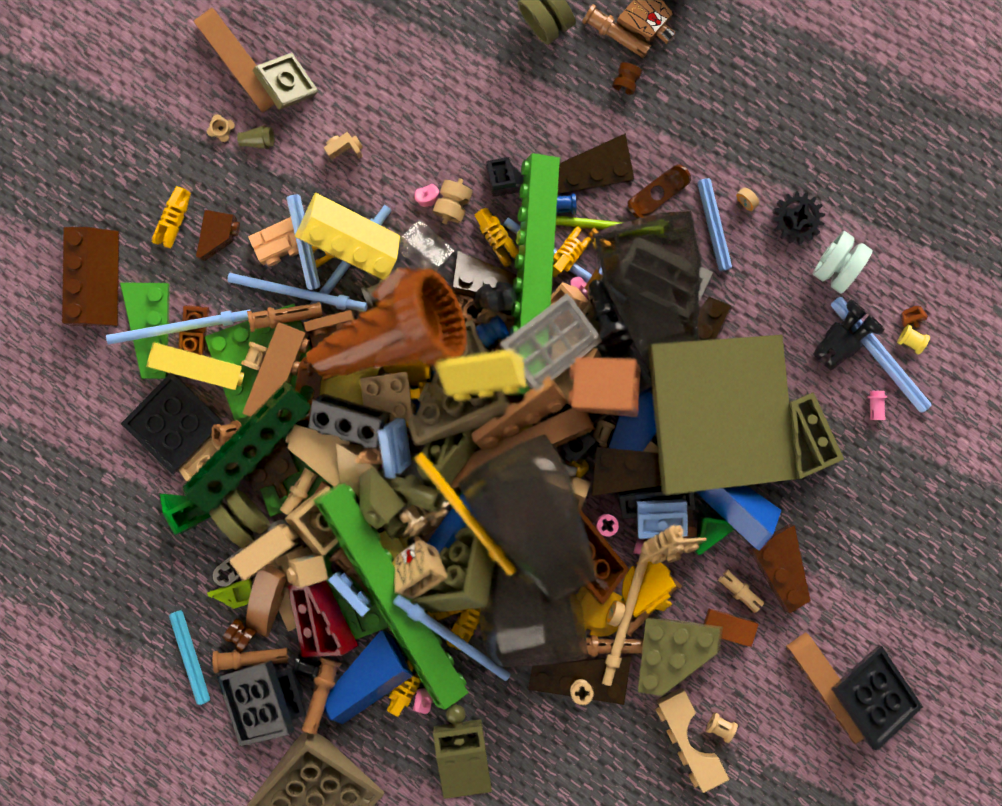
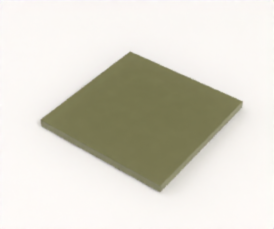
(722, 413)

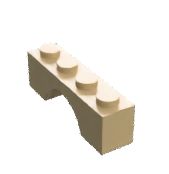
(705, 767)

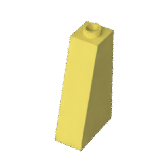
(195, 366)

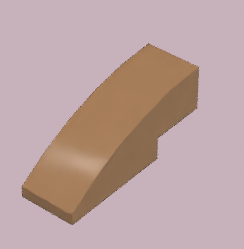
(265, 599)

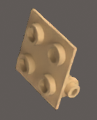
(388, 394)
(418, 518)
(669, 546)

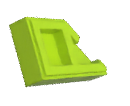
(235, 594)

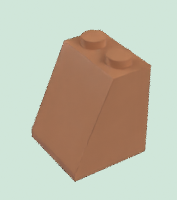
(605, 386)

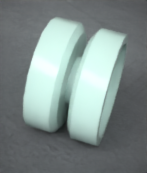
(841, 262)

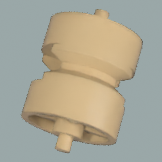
(451, 204)

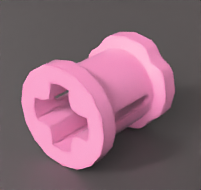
(614, 525)

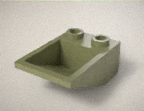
(462, 758)

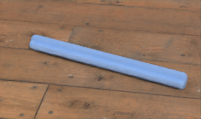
(886, 361)

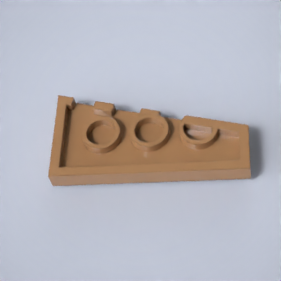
(517, 416)

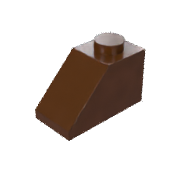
(216, 233)

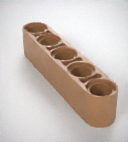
(233, 56)
(823, 679)

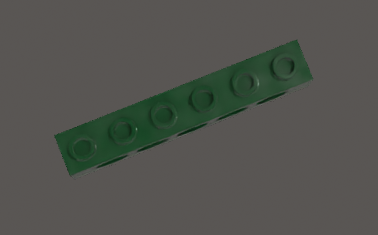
(232, 451)

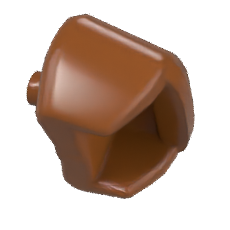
(913, 316)

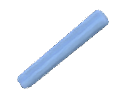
(714, 224)
(305, 249)

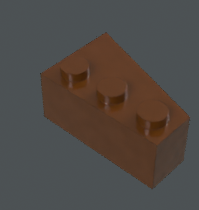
(783, 568)

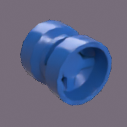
(492, 331)

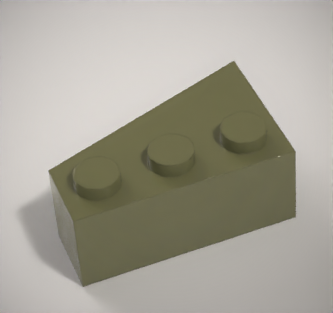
(812, 437)
(448, 455)

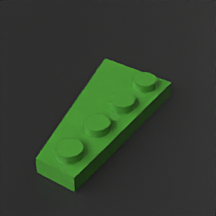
(147, 307)

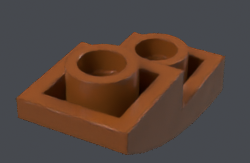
(193, 340)
(734, 628)

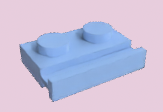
(394, 447)
(660, 515)
(345, 586)

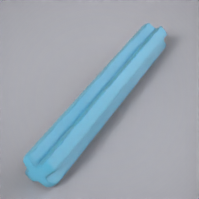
(189, 657)

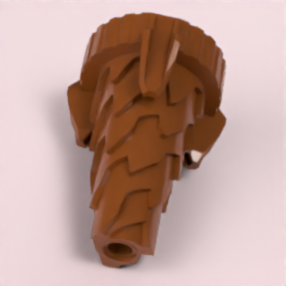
(410, 324)

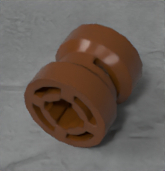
(627, 77)
(239, 634)

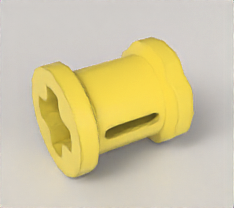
(913, 339)

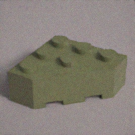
(467, 579)
(674, 651)

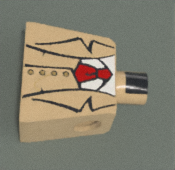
(417, 568)

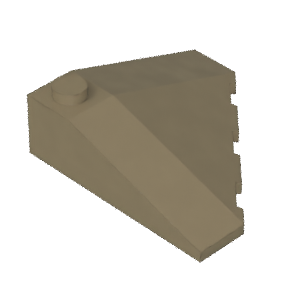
(442, 415)
(316, 775)

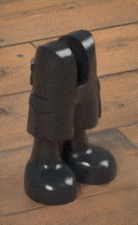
(495, 300)
(612, 333)
(842, 341)

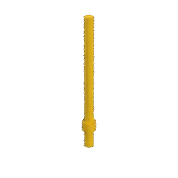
(495, 551)

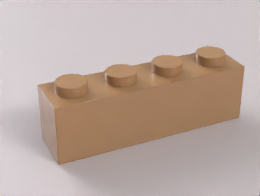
(278, 365)

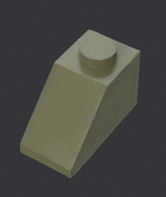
(377, 499)

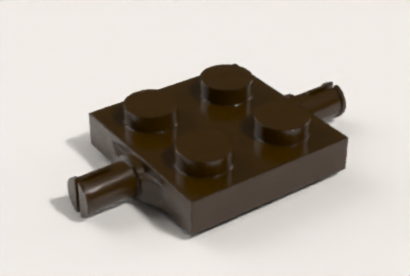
(273, 468)

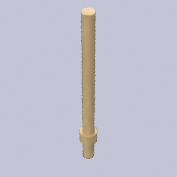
(613, 660)

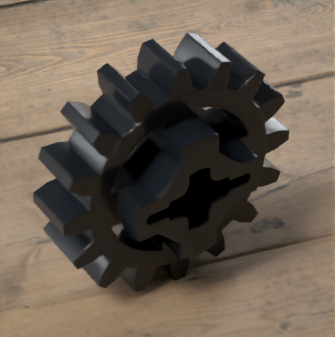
(788, 215)

